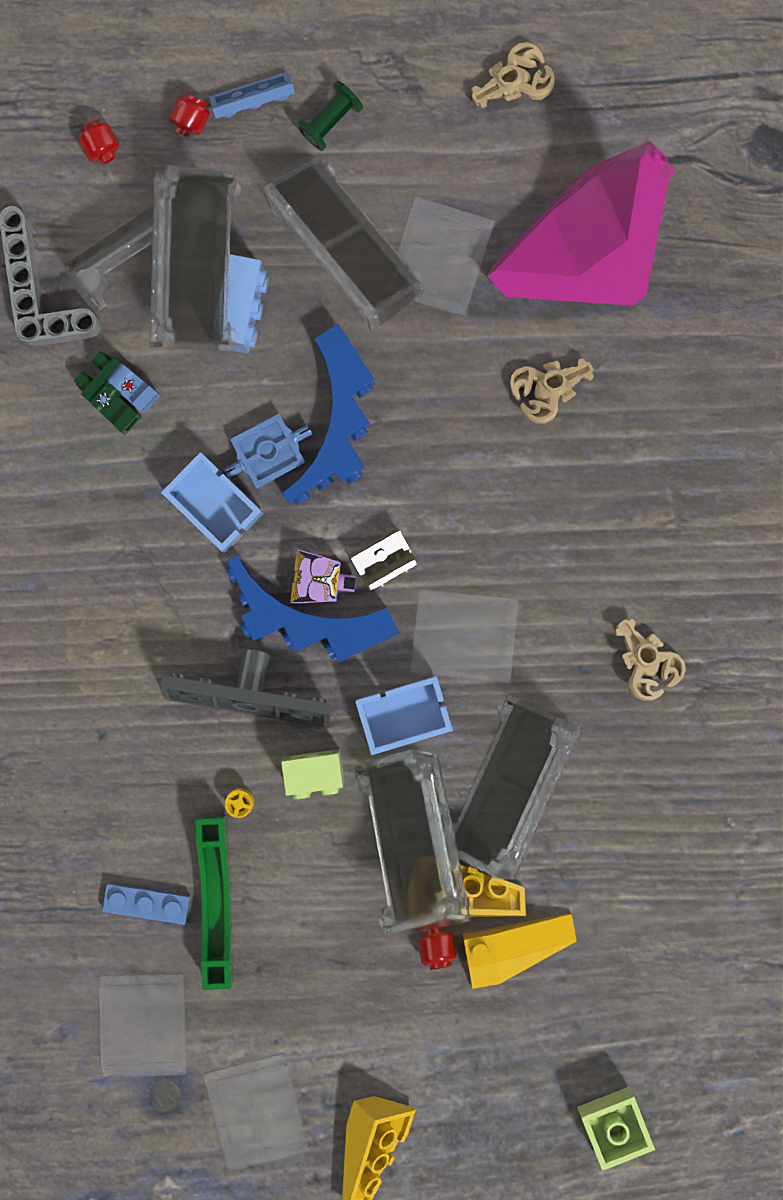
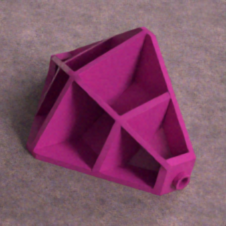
(595, 236)

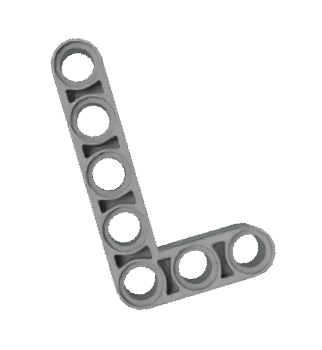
(31, 289)

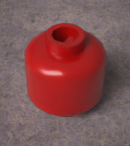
(189, 115)
(98, 142)
(436, 949)

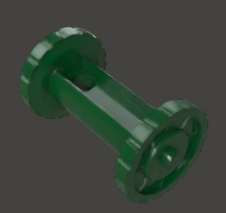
(329, 115)

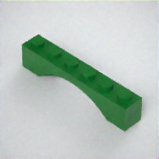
(214, 869)

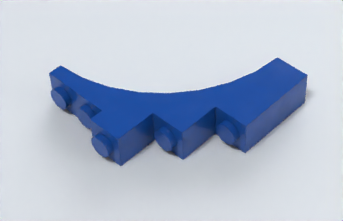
(348, 380)
(268, 615)

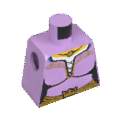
(318, 579)

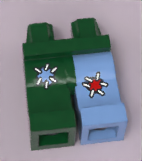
(110, 385)

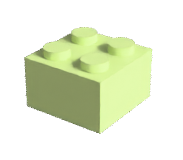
(313, 773)
(616, 1128)

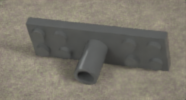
(248, 694)

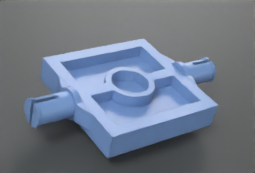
(267, 451)

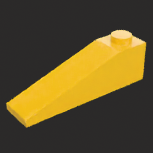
(492, 895)
(509, 949)
(371, 1137)

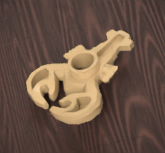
(514, 80)
(549, 387)
(646, 661)

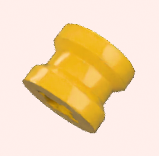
(237, 807)

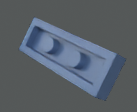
(252, 95)
(146, 903)

